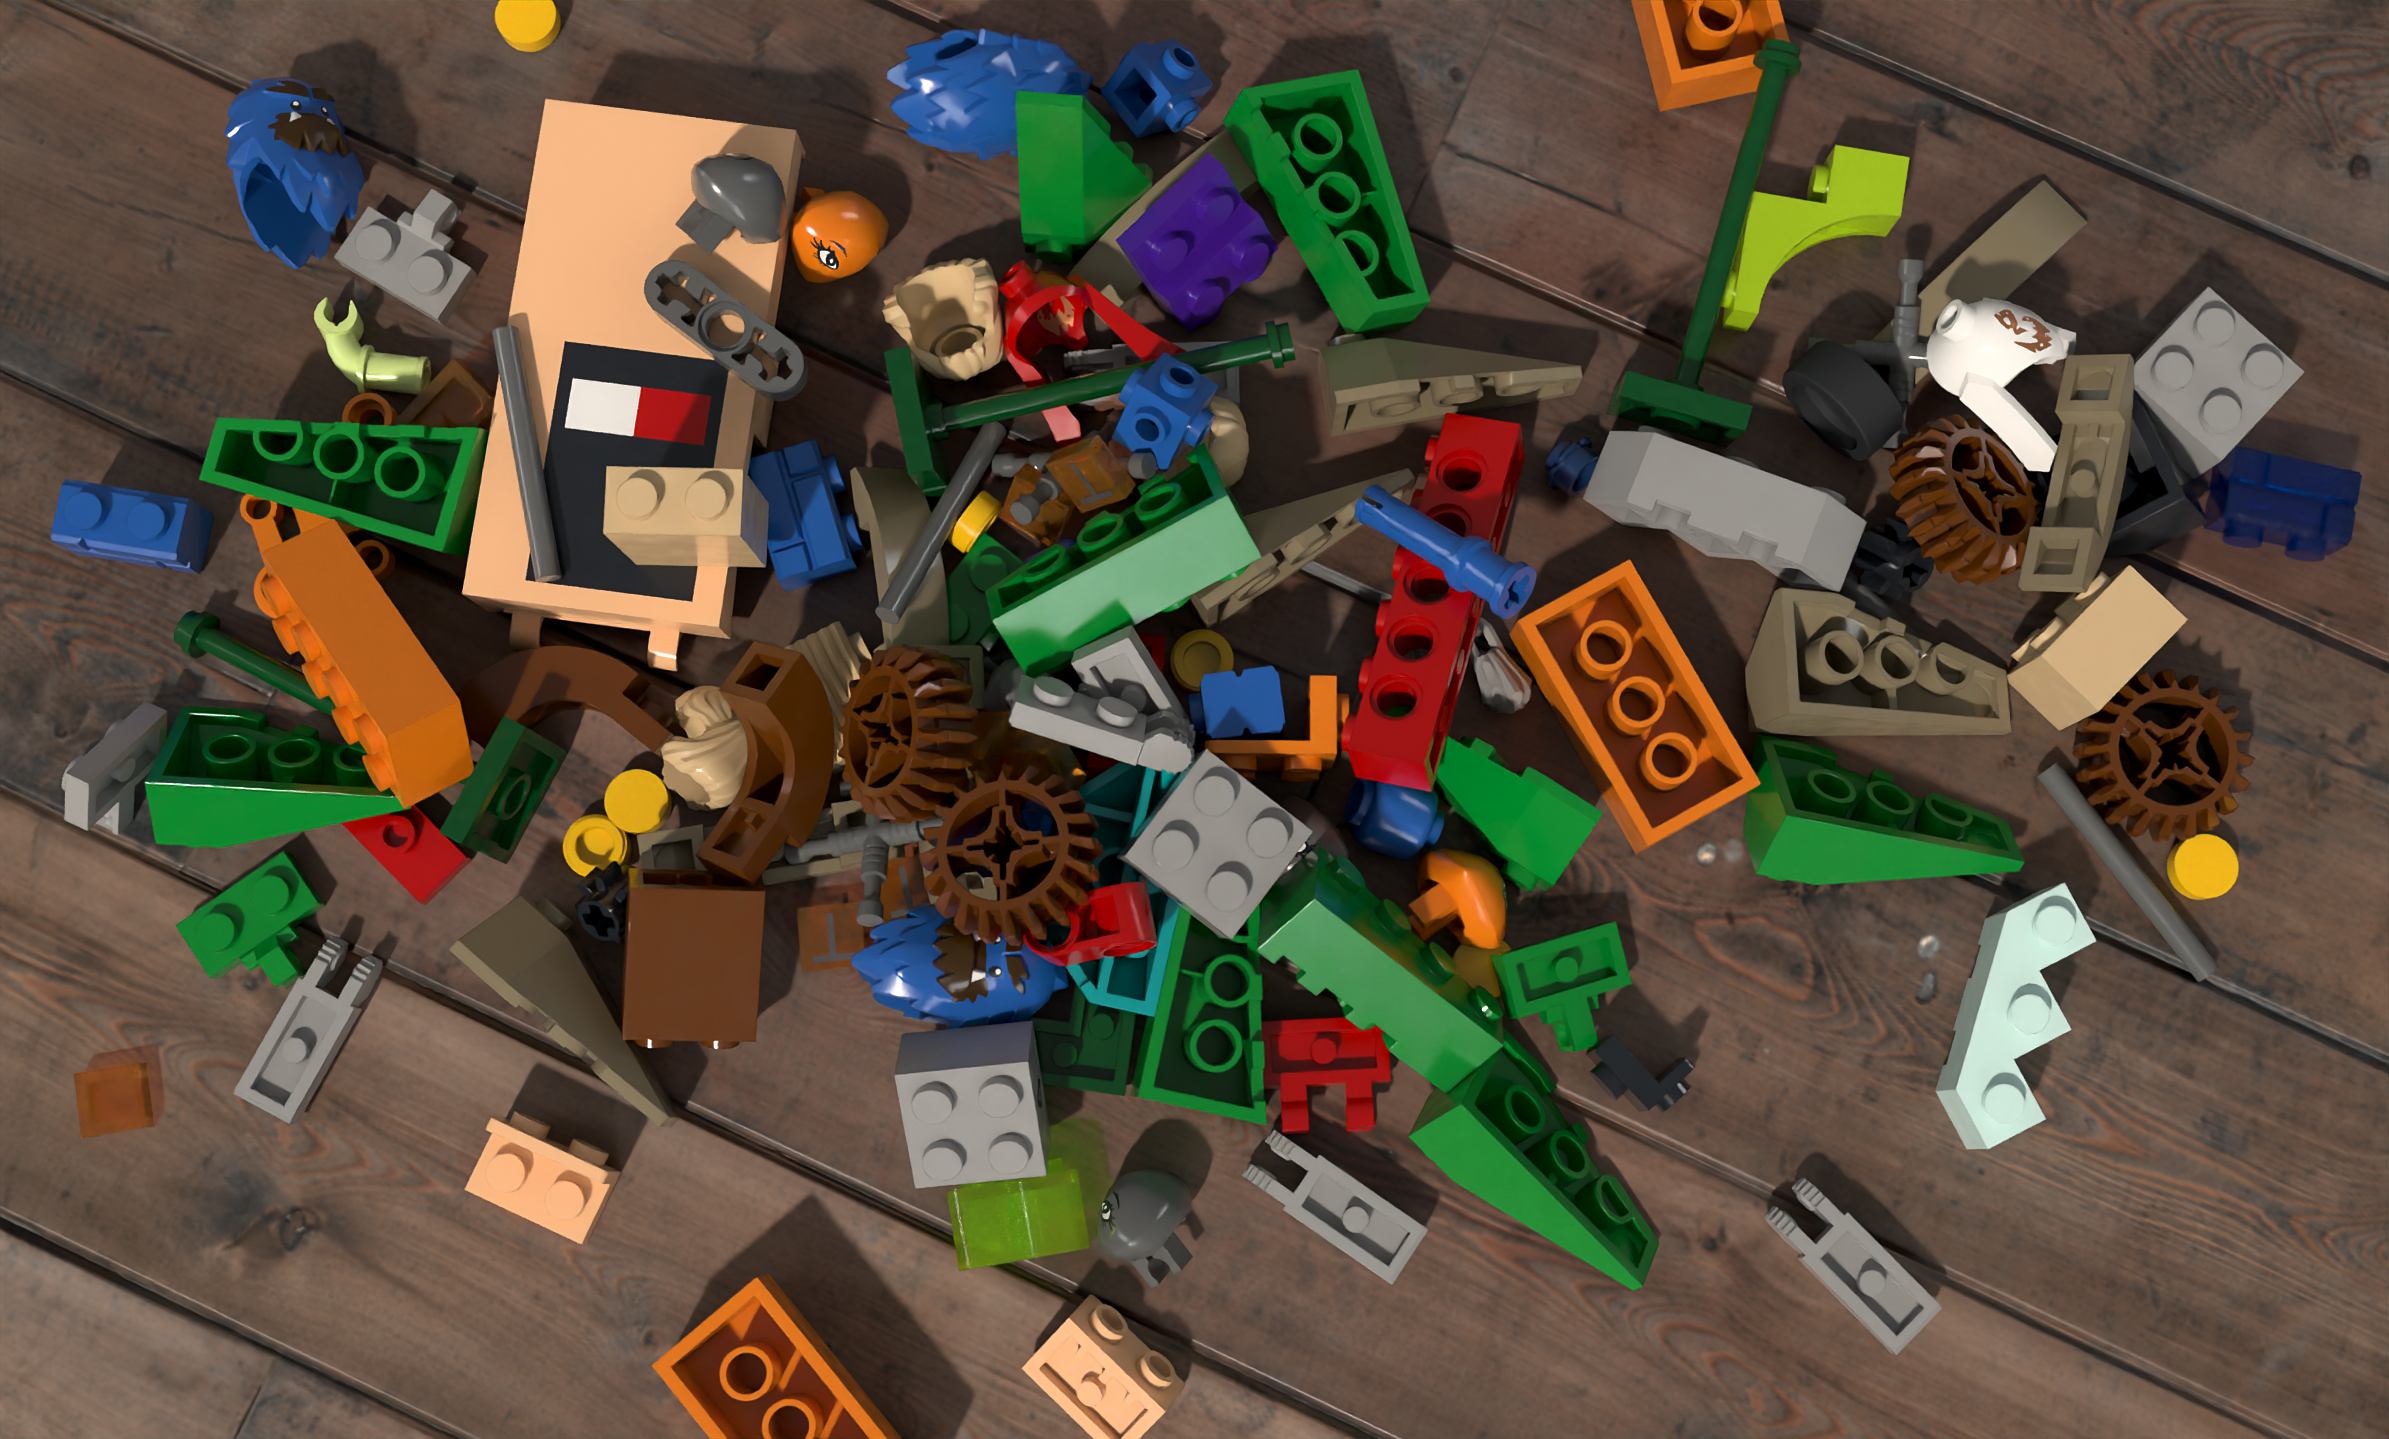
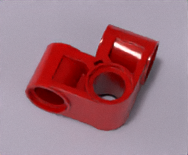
(1111, 925)

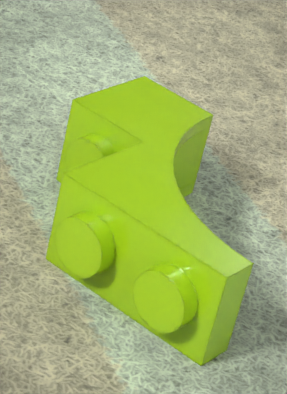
(1846, 196)

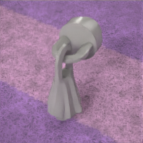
(1500, 679)

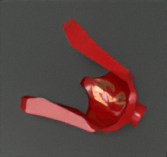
(1050, 310)

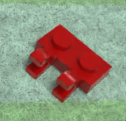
(1323, 1054)

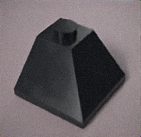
(2155, 493)

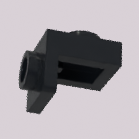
(1622, 1074)

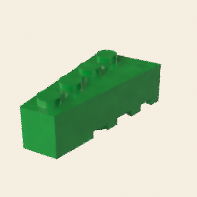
(1334, 193)
(380, 478)
(1124, 567)
(1207, 1025)

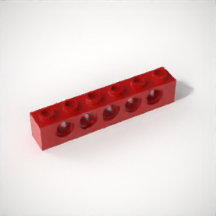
(1410, 747)

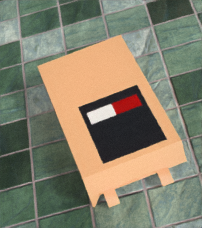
(613, 376)

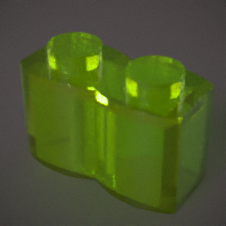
(1018, 1218)

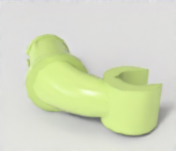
(364, 365)

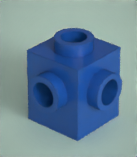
(1157, 87)
(1173, 401)

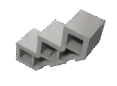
(1726, 507)

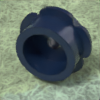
(1571, 466)

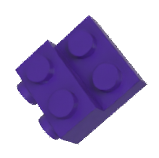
(1198, 244)

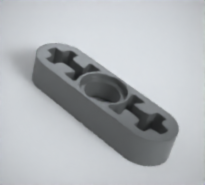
(700, 289)

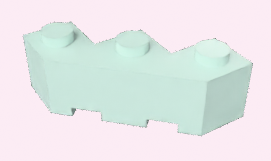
(2007, 1015)

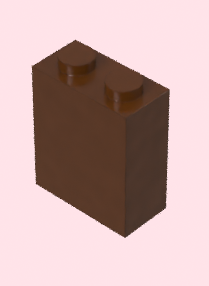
(691, 958)

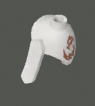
(1981, 351)

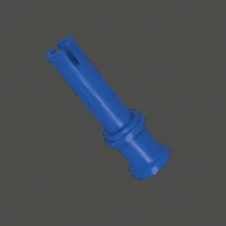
(1466, 561)

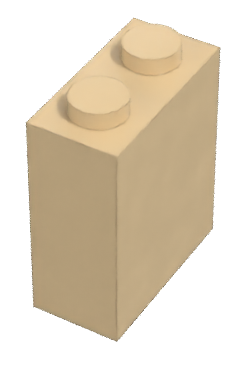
(686, 516)

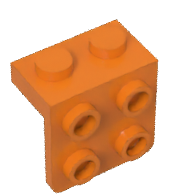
(1294, 759)

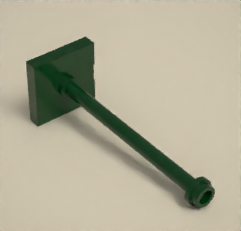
(1679, 401)
(927, 423)
(496, 796)

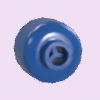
(1393, 818)

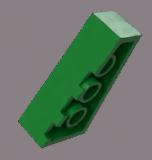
(1379, 969)

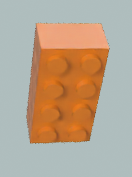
(1705, 46)
(367, 664)
(1633, 706)
(767, 1375)

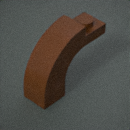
(556, 680)
(787, 761)

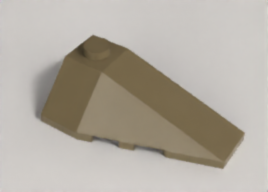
(1408, 382)
(1288, 541)
(1849, 674)
(546, 969)

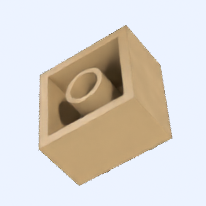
(2093, 646)

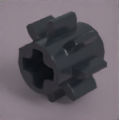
(1891, 560)
(604, 902)

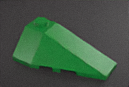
(1071, 175)
(241, 781)
(1516, 817)
(1841, 827)
(1519, 1154)

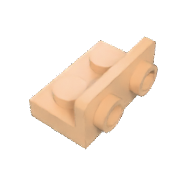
(543, 1178)
(1104, 1374)

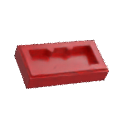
(411, 850)

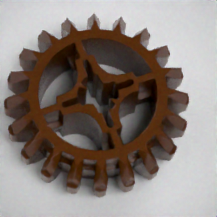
(1964, 499)
(907, 733)
(2207, 783)
(963, 852)

